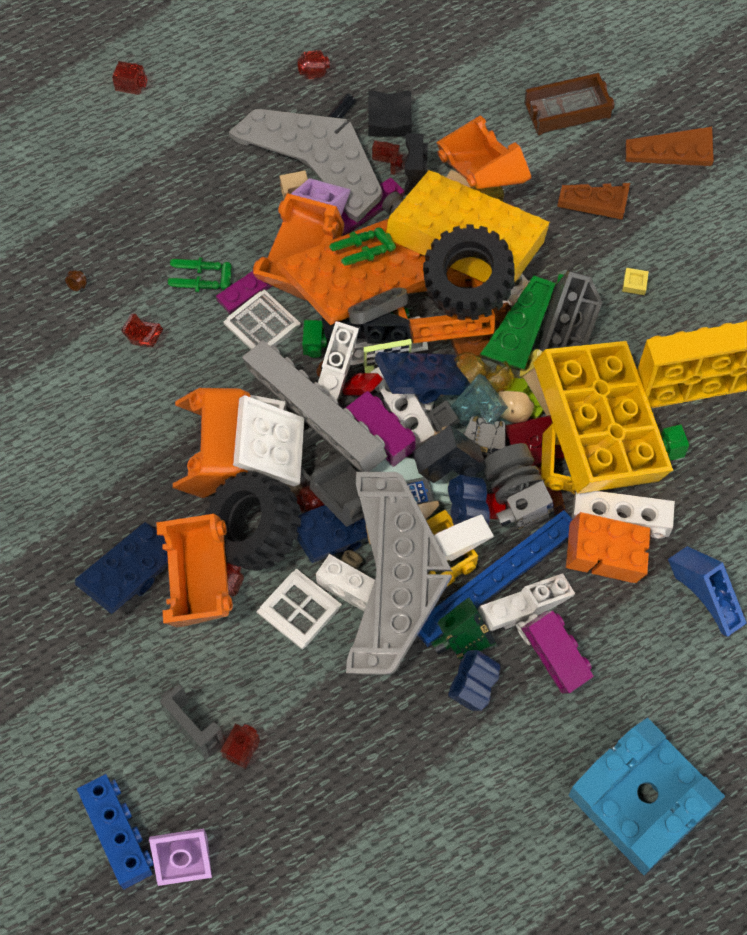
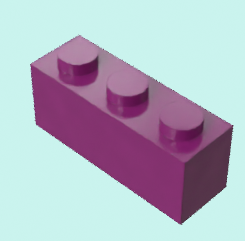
(398, 440)
(558, 651)

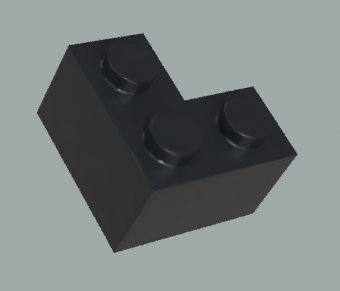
(448, 452)

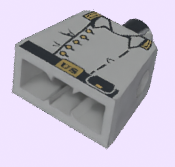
(486, 435)
(527, 507)

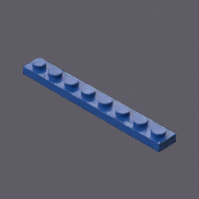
(501, 572)

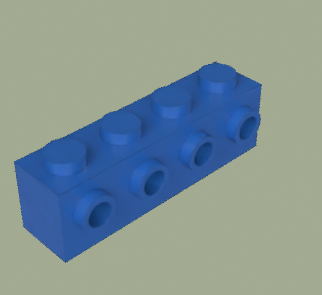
(115, 832)

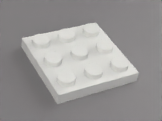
(269, 441)

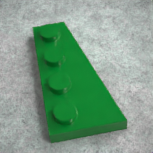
(521, 325)

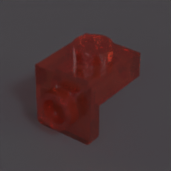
(387, 153)
(141, 332)

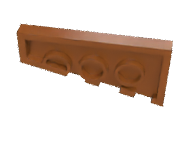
(680, 148)

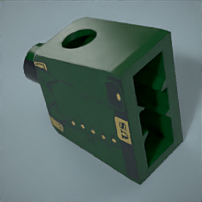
(463, 631)

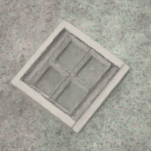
(262, 320)
(299, 609)

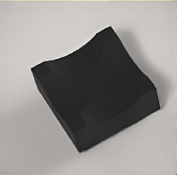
(389, 113)
(415, 160)

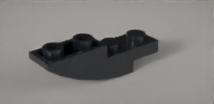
(379, 330)

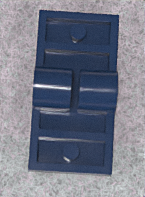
(422, 374)
(325, 534)
(125, 569)

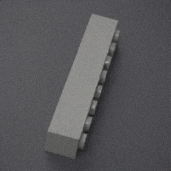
(318, 409)

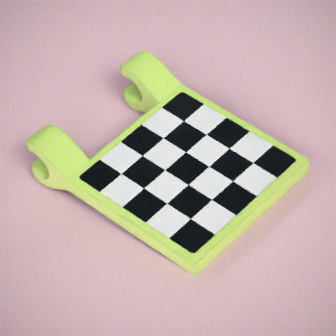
(371, 351)

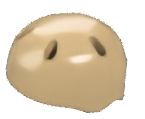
(518, 406)

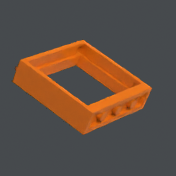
(449, 327)

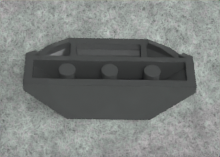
(570, 312)

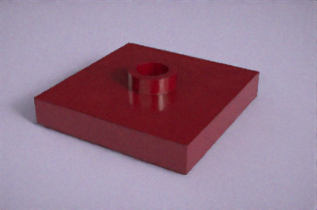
(531, 434)

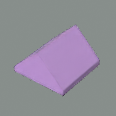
(323, 193)
(181, 856)

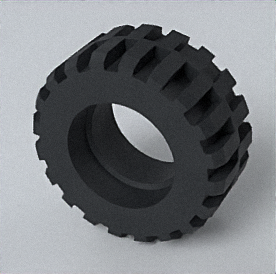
(463, 244)
(277, 522)

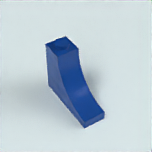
(711, 584)

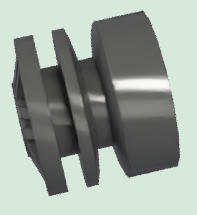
(511, 471)

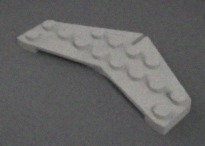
(320, 143)
(402, 587)

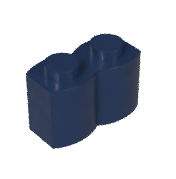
(468, 498)
(474, 680)

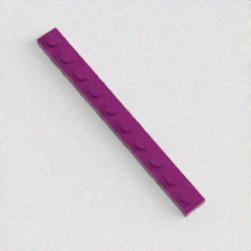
(249, 285)

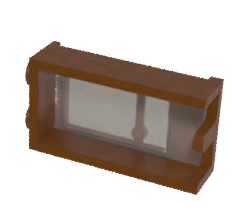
(568, 103)

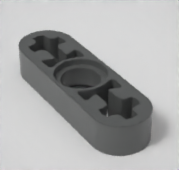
(382, 304)

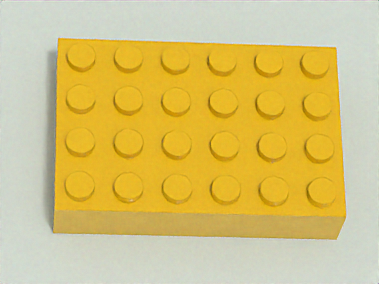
(441, 204)
(694, 364)
(602, 416)

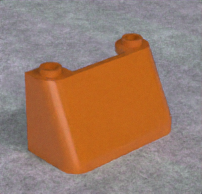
(482, 158)
(303, 227)
(195, 570)

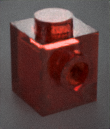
(129, 78)
(240, 745)

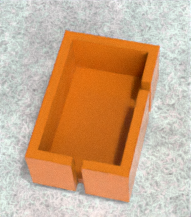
(613, 542)

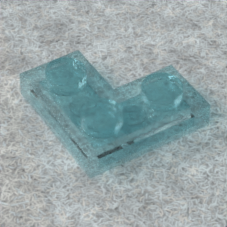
(481, 398)

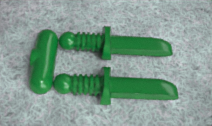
(367, 253)
(226, 274)

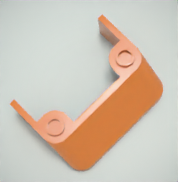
(218, 436)

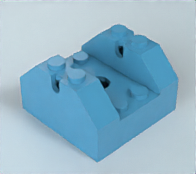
(637, 828)

